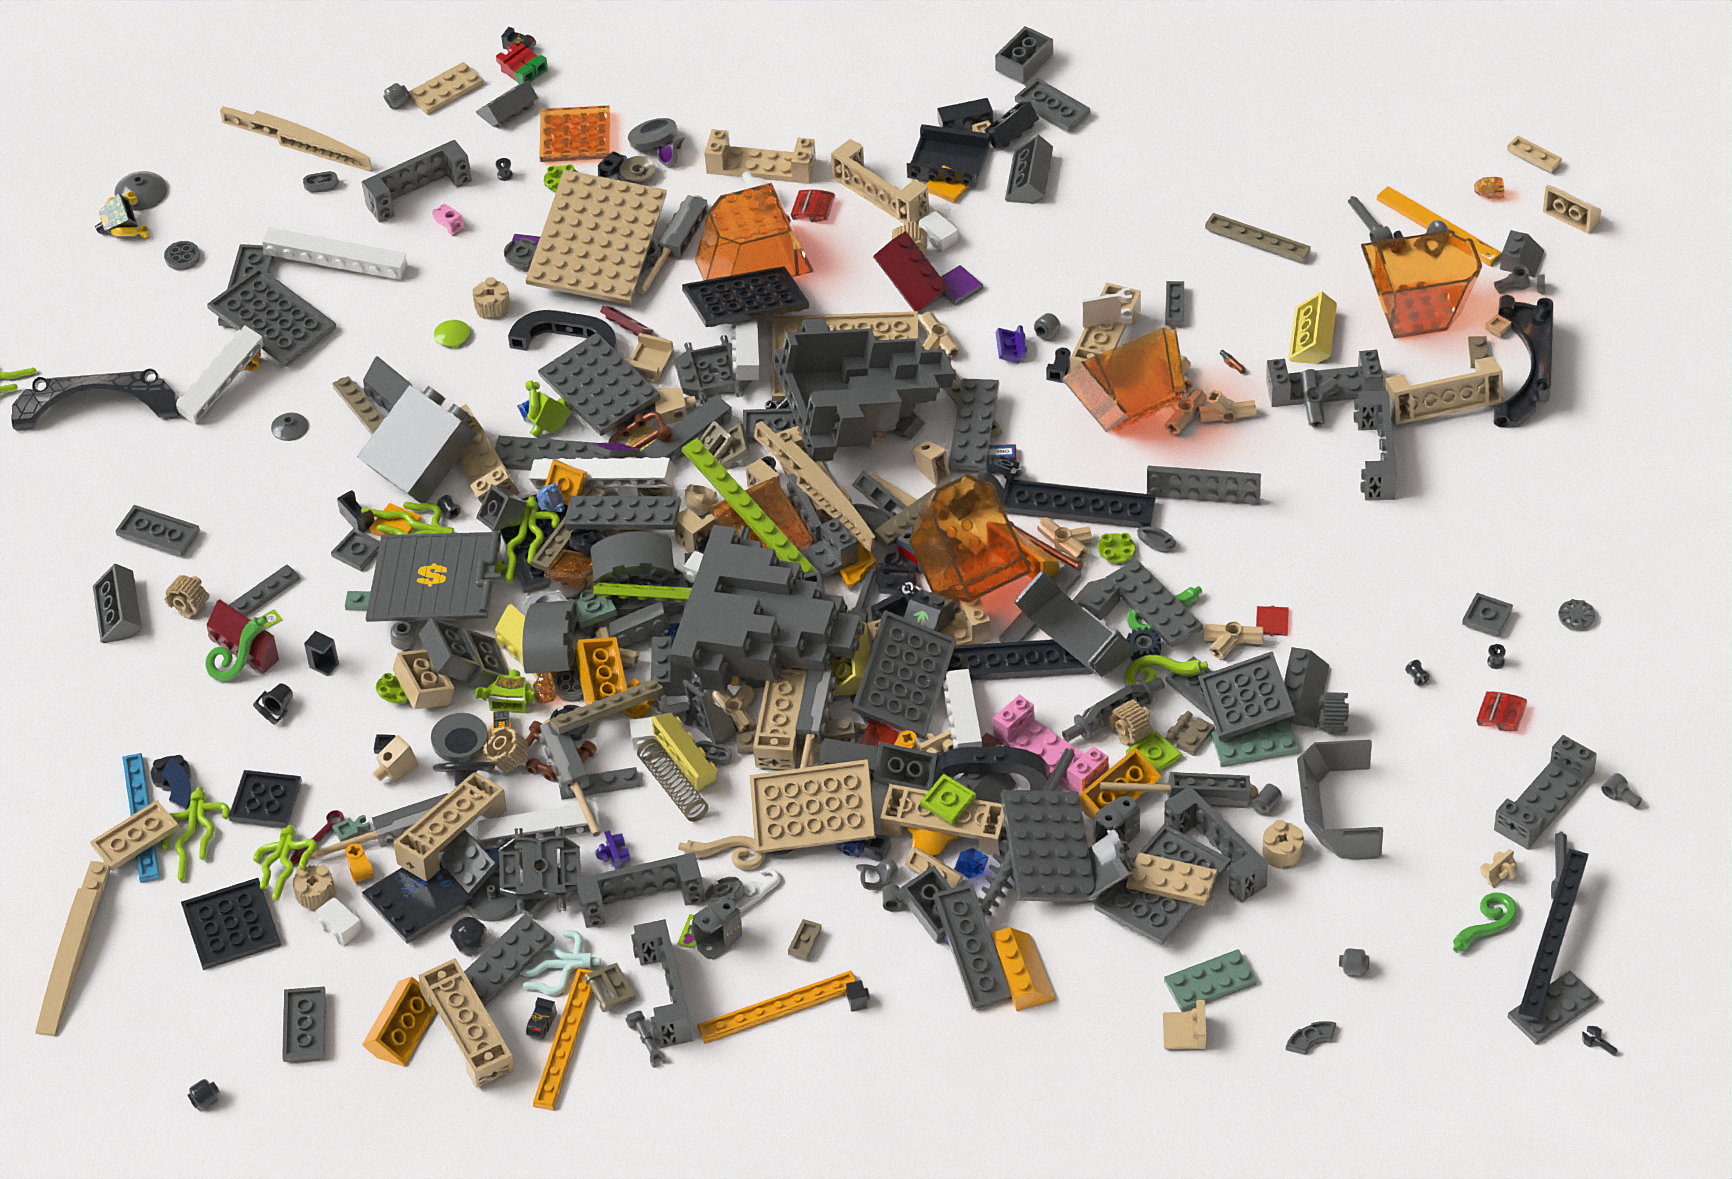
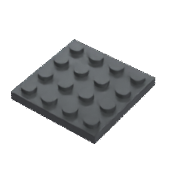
(1246, 695)

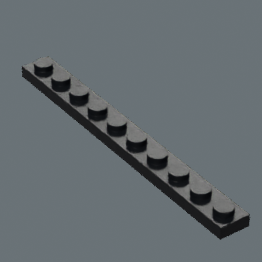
(1553, 936)

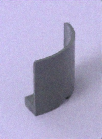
(632, 554)
(547, 636)
(1110, 862)

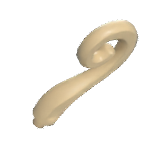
(707, 849)

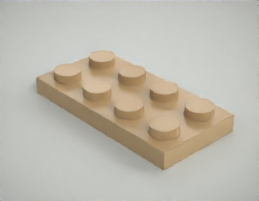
(445, 88)
(134, 835)
(1172, 879)

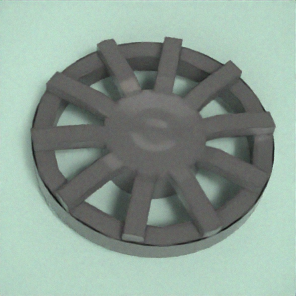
(1576, 614)

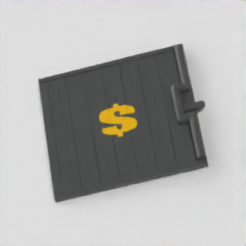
(434, 576)

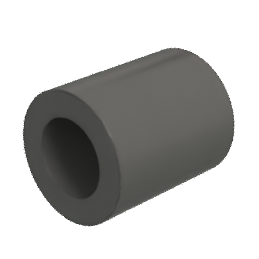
(1266, 799)

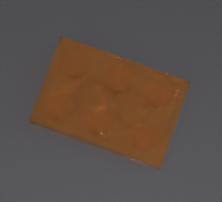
(569, 568)

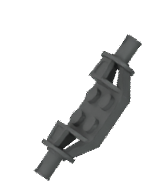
(1093, 713)

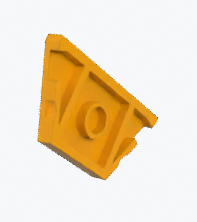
(854, 573)

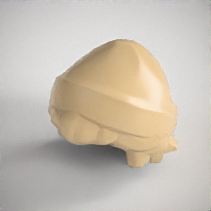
(699, 499)

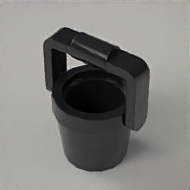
(274, 702)

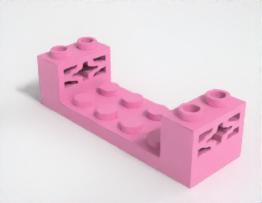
(1019, 729)

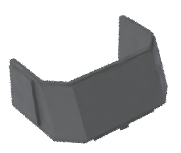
(1073, 626)
(1312, 768)

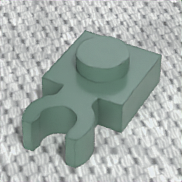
(348, 829)

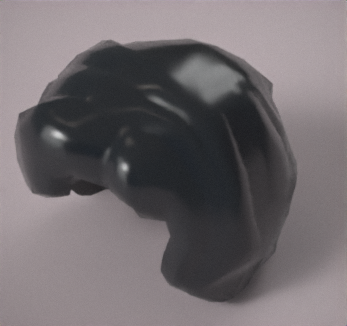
(468, 934)

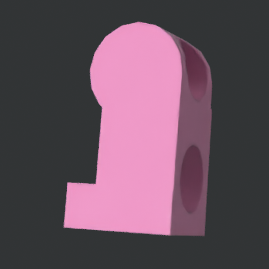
(449, 218)

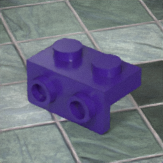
(1011, 344)

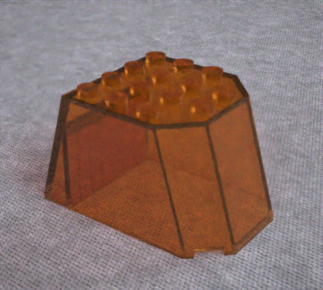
(750, 234)
(1422, 280)
(1130, 380)
(966, 541)

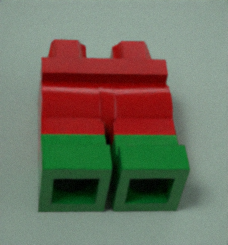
(521, 63)

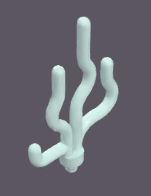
(568, 961)

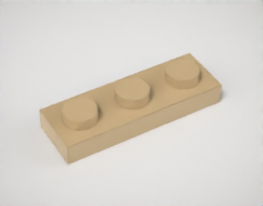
(1534, 153)
(921, 861)

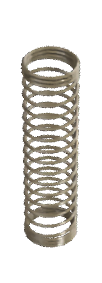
(691, 804)

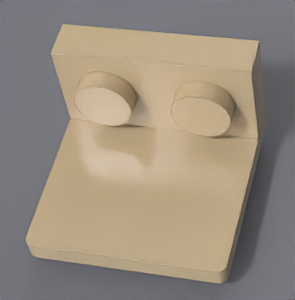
(1185, 1029)

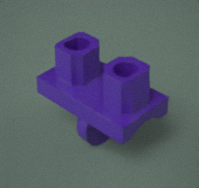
(617, 856)

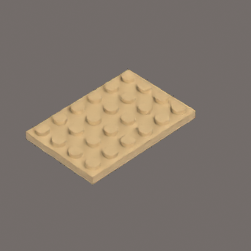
(812, 806)

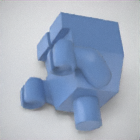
(550, 498)

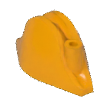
(931, 841)

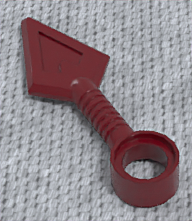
(297, 854)

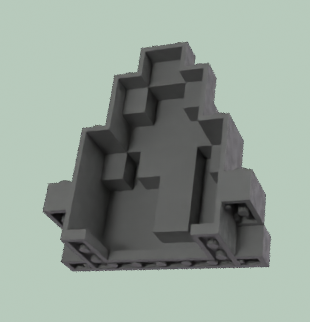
(854, 385)
(758, 615)

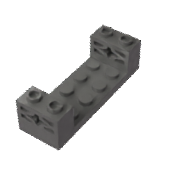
(414, 173)
(1287, 388)
(1381, 475)
(834, 550)
(1548, 794)
(1248, 869)
(639, 880)
(671, 1021)

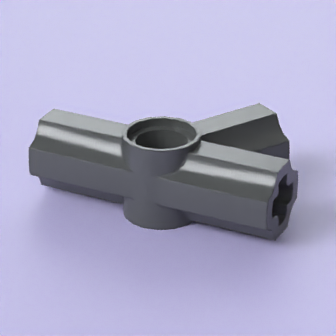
(1320, 391)

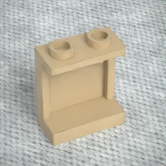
(651, 357)

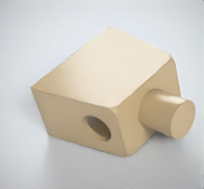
(673, 404)
(932, 461)
(395, 760)

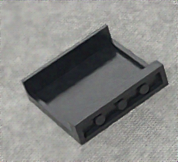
(954, 148)

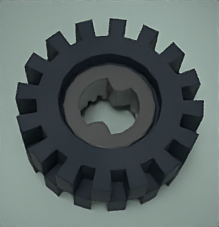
(1150, 638)

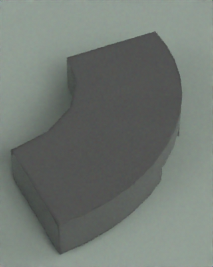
(1307, 1037)

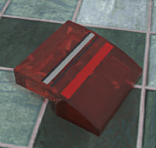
(813, 205)
(1501, 711)

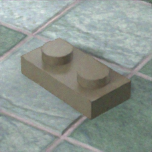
(1477, 348)
(804, 939)

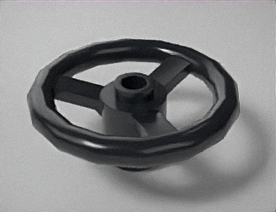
(463, 769)

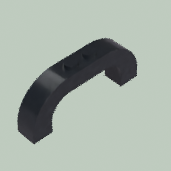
(558, 322)
(994, 760)

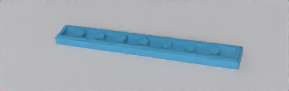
(138, 799)

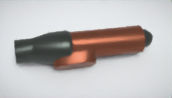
(1230, 361)

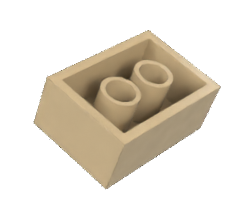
(420, 680)

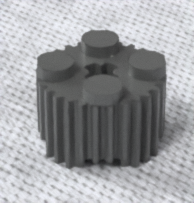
(1334, 712)

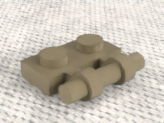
(1194, 737)

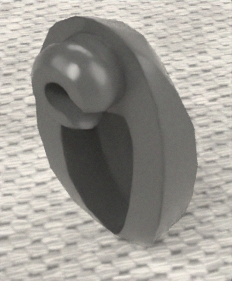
(1156, 538)

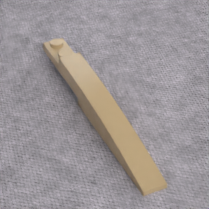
(296, 137)
(816, 484)
(72, 948)

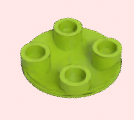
(554, 174)
(452, 333)
(1116, 547)
(390, 689)

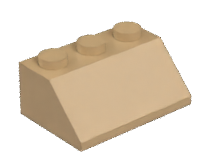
(1571, 209)

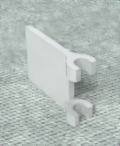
(1106, 309)

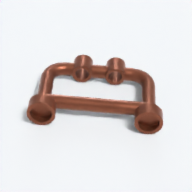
(640, 421)
(586, 750)

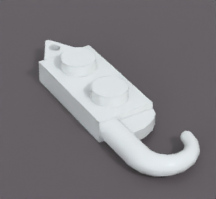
(755, 890)

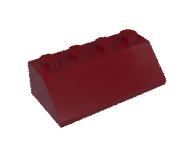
(910, 272)
(226, 629)

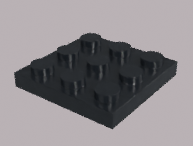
(265, 798)

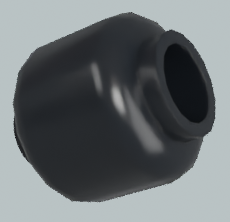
(203, 1094)

